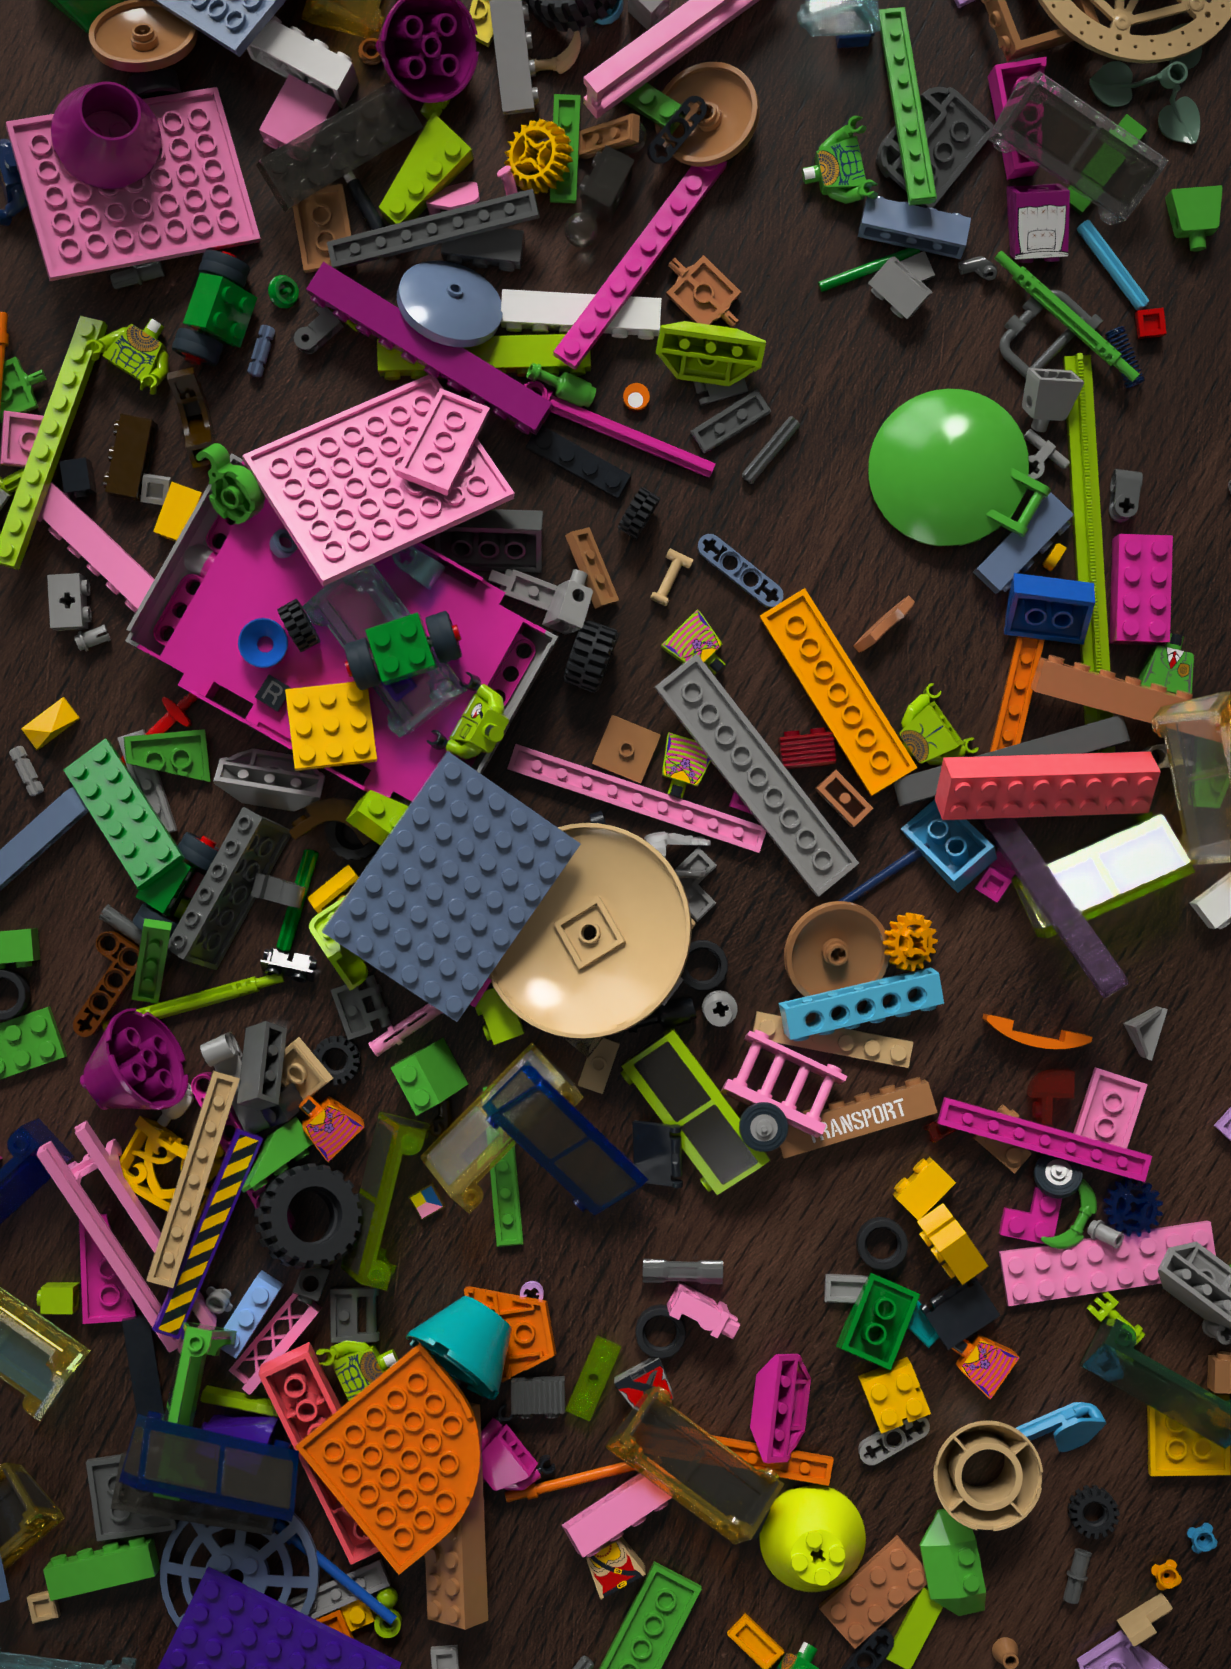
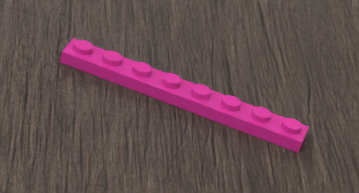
(1044, 1139)

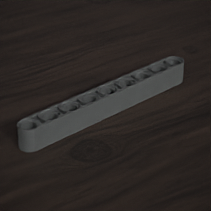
(1078, 740)

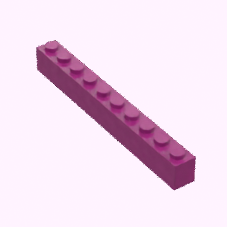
(455, 364)

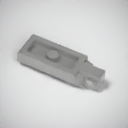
(524, 588)

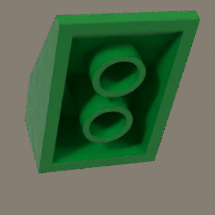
(878, 1321)

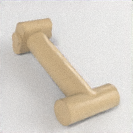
(678, 560)

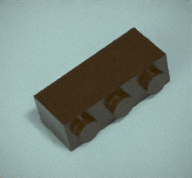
(129, 456)

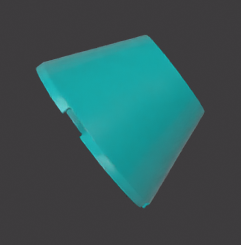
(468, 1343)

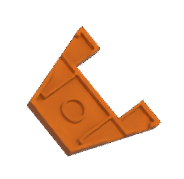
(530, 1324)

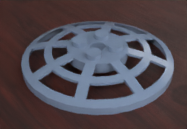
(246, 1559)

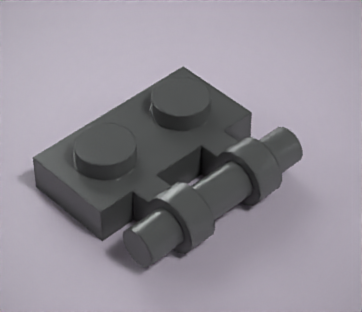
(353, 1009)

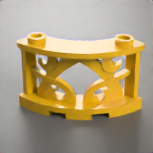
(156, 1137)

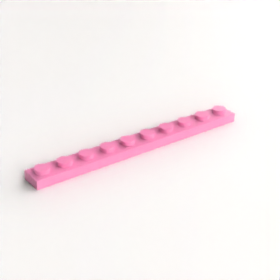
(637, 798)

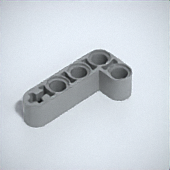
(227, 1058)

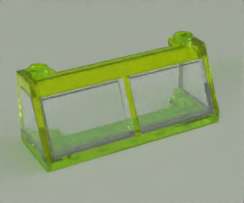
(1114, 871)

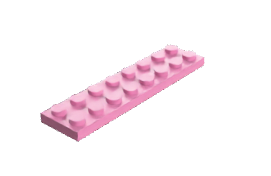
(1093, 1265)

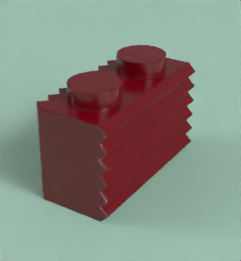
(807, 750)

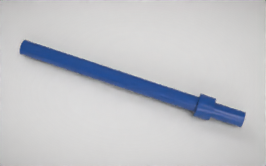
(342, 1578)

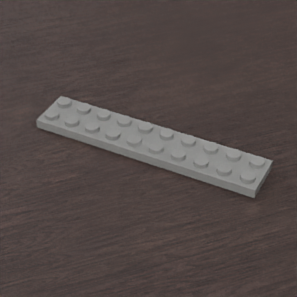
(756, 775)

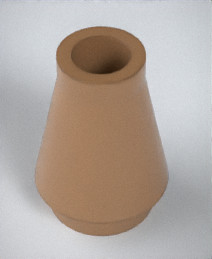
(1006, 1652)

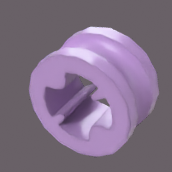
(530, 1285)

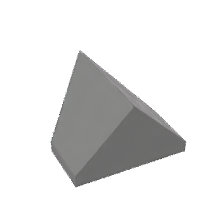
(1145, 1030)

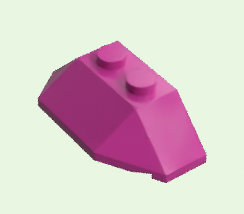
(780, 1407)

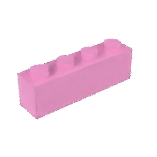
(613, 1514)

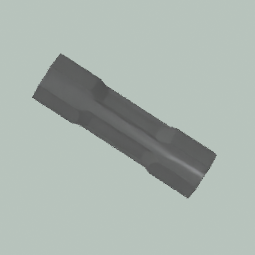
(702, 1271)

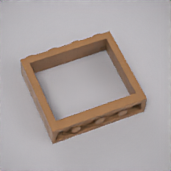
(1009, 39)

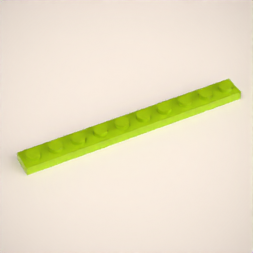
(49, 443)

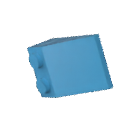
(955, 846)

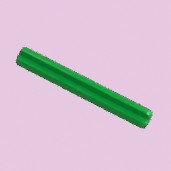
(293, 914)

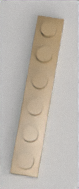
(842, 1042)

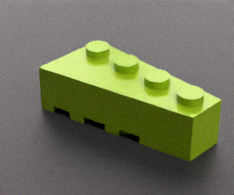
(429, 168)
(376, 815)

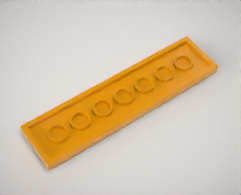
(838, 692)

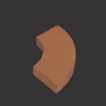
(888, 620)

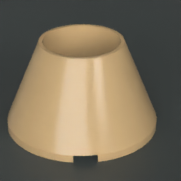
(1001, 1501)

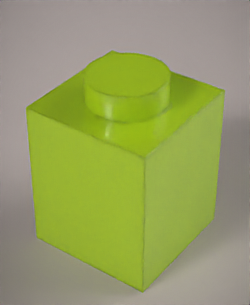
(58, 1298)

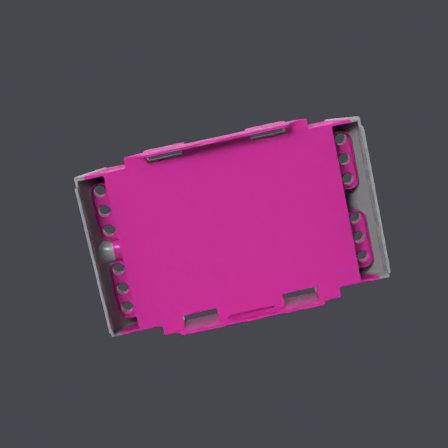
(251, 583)

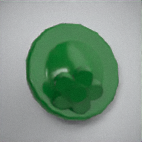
(283, 291)

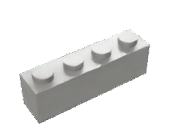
(512, 56)

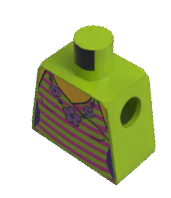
(693, 638)
(683, 763)

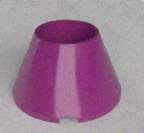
(101, 159)

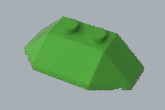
(953, 1565)

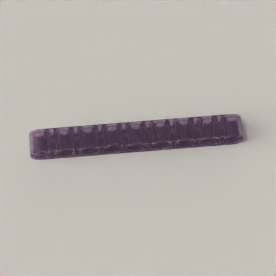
(1056, 905)

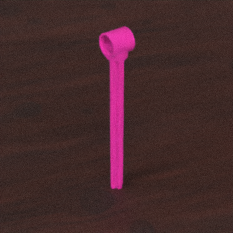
(624, 433)

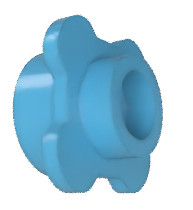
(1202, 1545)

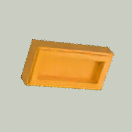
(755, 1642)

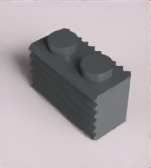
(538, 1396)

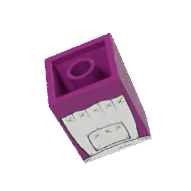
(1038, 222)

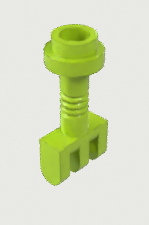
(1109, 1311)

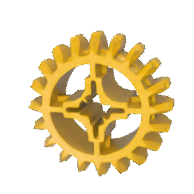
(547, 157)

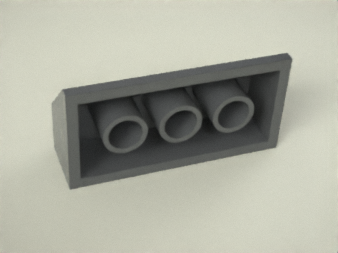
(496, 541)

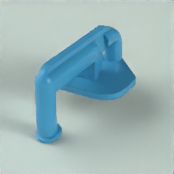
(1069, 1430)

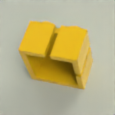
(951, 1244)
(894, 1395)

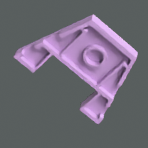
(1118, 1653)

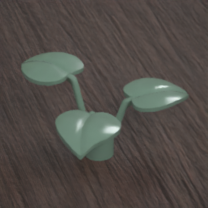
(1176, 121)

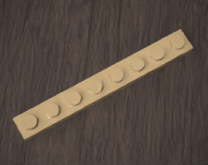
(193, 1179)

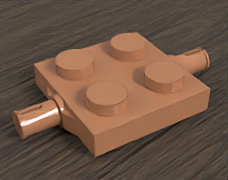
(703, 292)

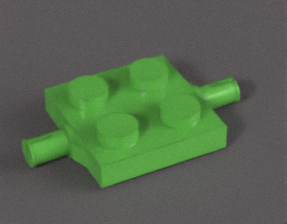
(18, 389)

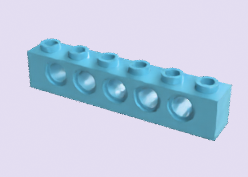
(795, 1011)

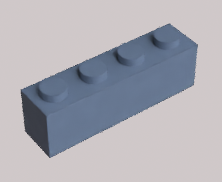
(914, 227)
(1016, 551)

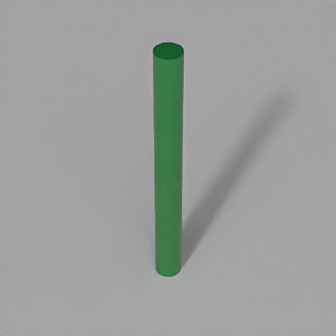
(864, 269)

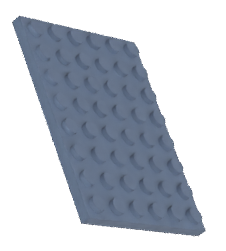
(451, 886)

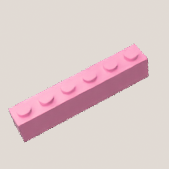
(95, 546)

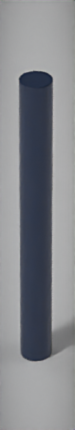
(883, 875)

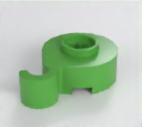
(232, 486)

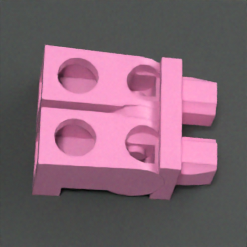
(702, 1309)

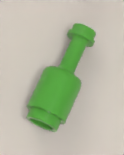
(567, 386)

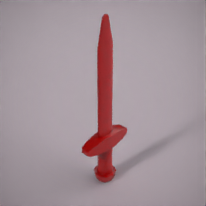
(175, 713)

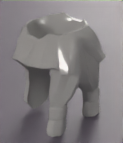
(660, 841)

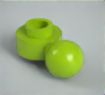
(388, 1597)

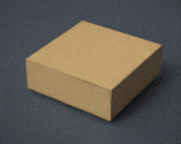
(42, 1608)

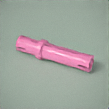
(379, 1045)

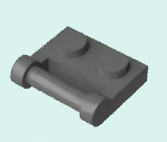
(345, 1314)

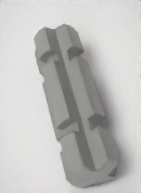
(26, 771)

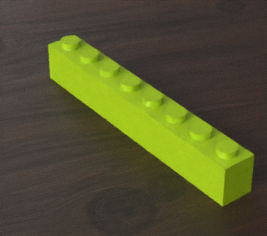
(505, 353)

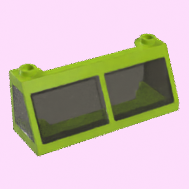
(688, 1097)

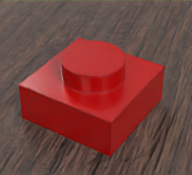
(1150, 323)

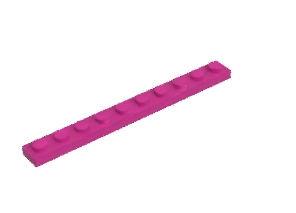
(636, 264)

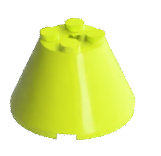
(812, 1538)

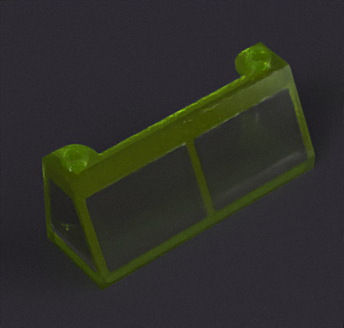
(391, 1140)

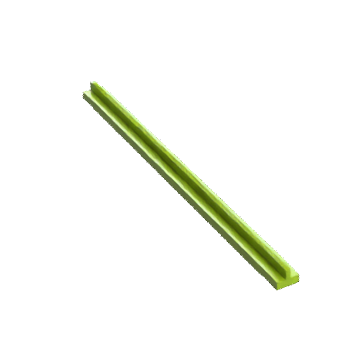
(1087, 522)

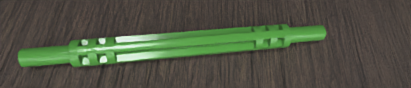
(1066, 316)

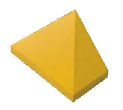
(50, 723)

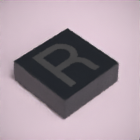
(272, 693)

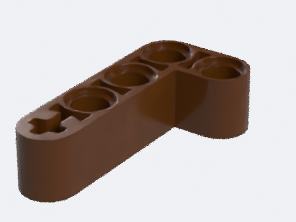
(105, 986)

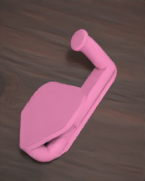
(466, 193)

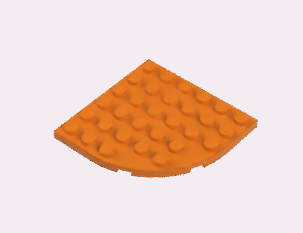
(401, 1457)

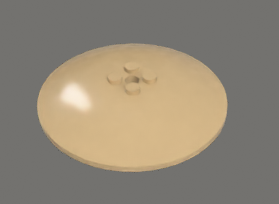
(631, 964)

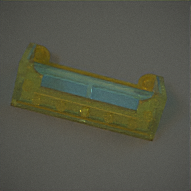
(35, 1355)

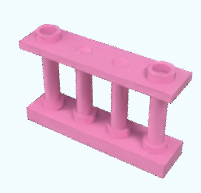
(807, 1123)

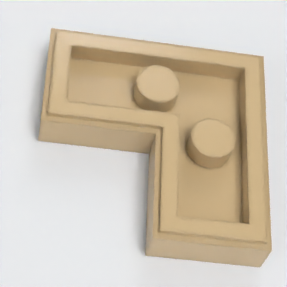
(1138, 1622)

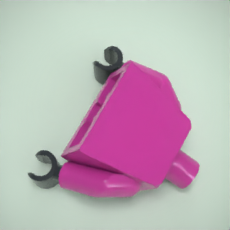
(506, 1459)

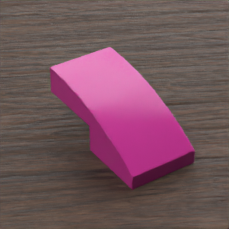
(995, 878)

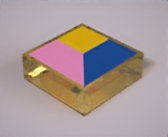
(426, 1201)

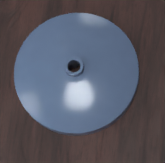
(449, 303)

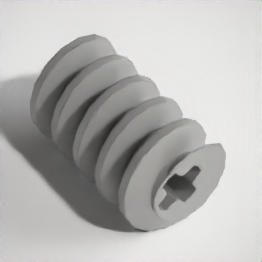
(729, 1012)

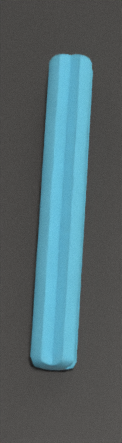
(1113, 265)

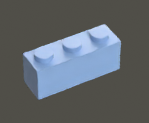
(251, 1311)

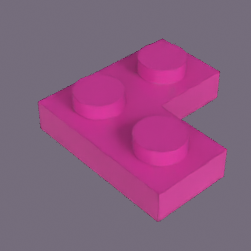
(1034, 1224)

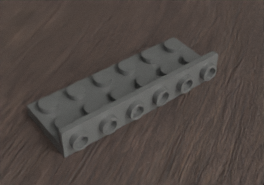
(226, 889)

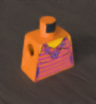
(329, 1125)
(985, 1362)

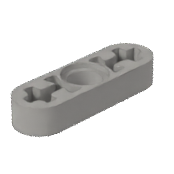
(891, 1449)

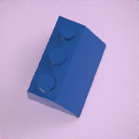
(1049, 608)

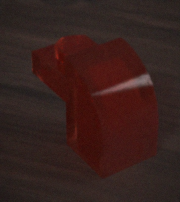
(1045, 1087)

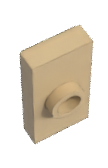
(598, 1066)

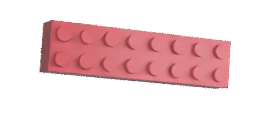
(1046, 785)
(303, 1403)

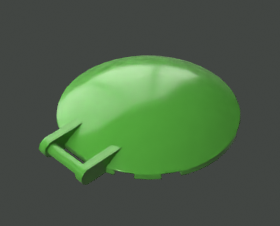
(952, 469)

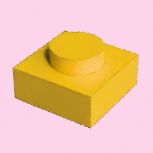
(357, 1615)

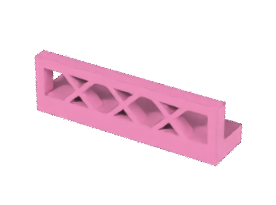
(287, 1340)

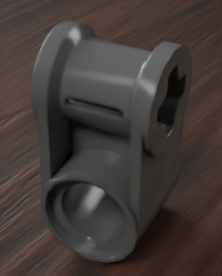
(1125, 490)

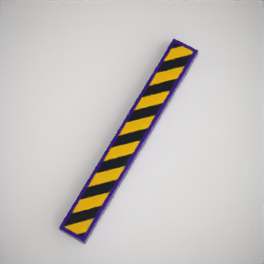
(208, 1233)

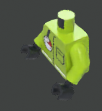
(479, 725)

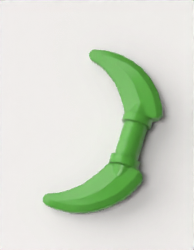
(1074, 1234)

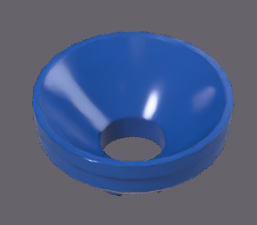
(249, 639)

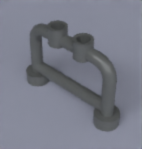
(1032, 309)

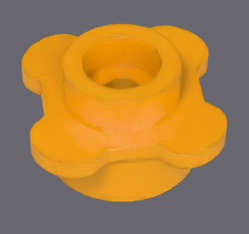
(1166, 1582)

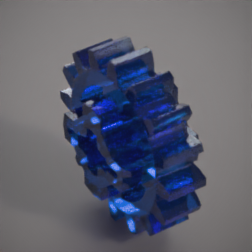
(1142, 1202)

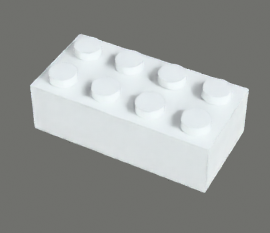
(290, 52)

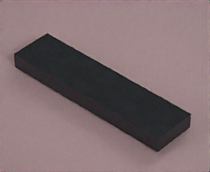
(143, 1365)

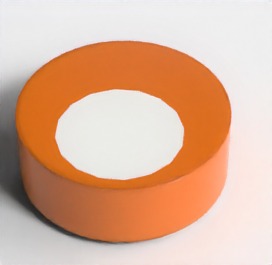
(636, 397)

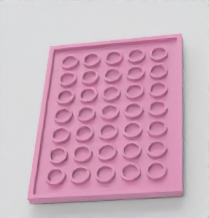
(180, 209)
(342, 489)

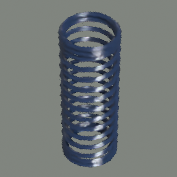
(1117, 331)

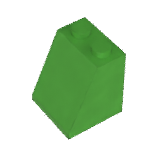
(429, 1076)

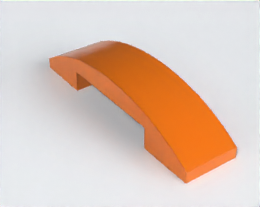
(1066, 1040)

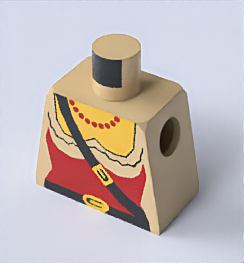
(615, 1567)

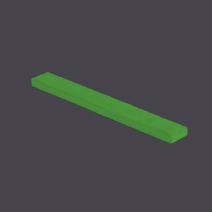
(907, 106)

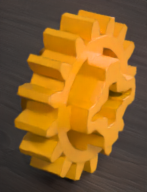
(910, 941)

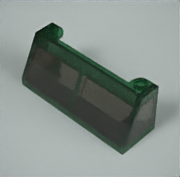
(1118, 1363)

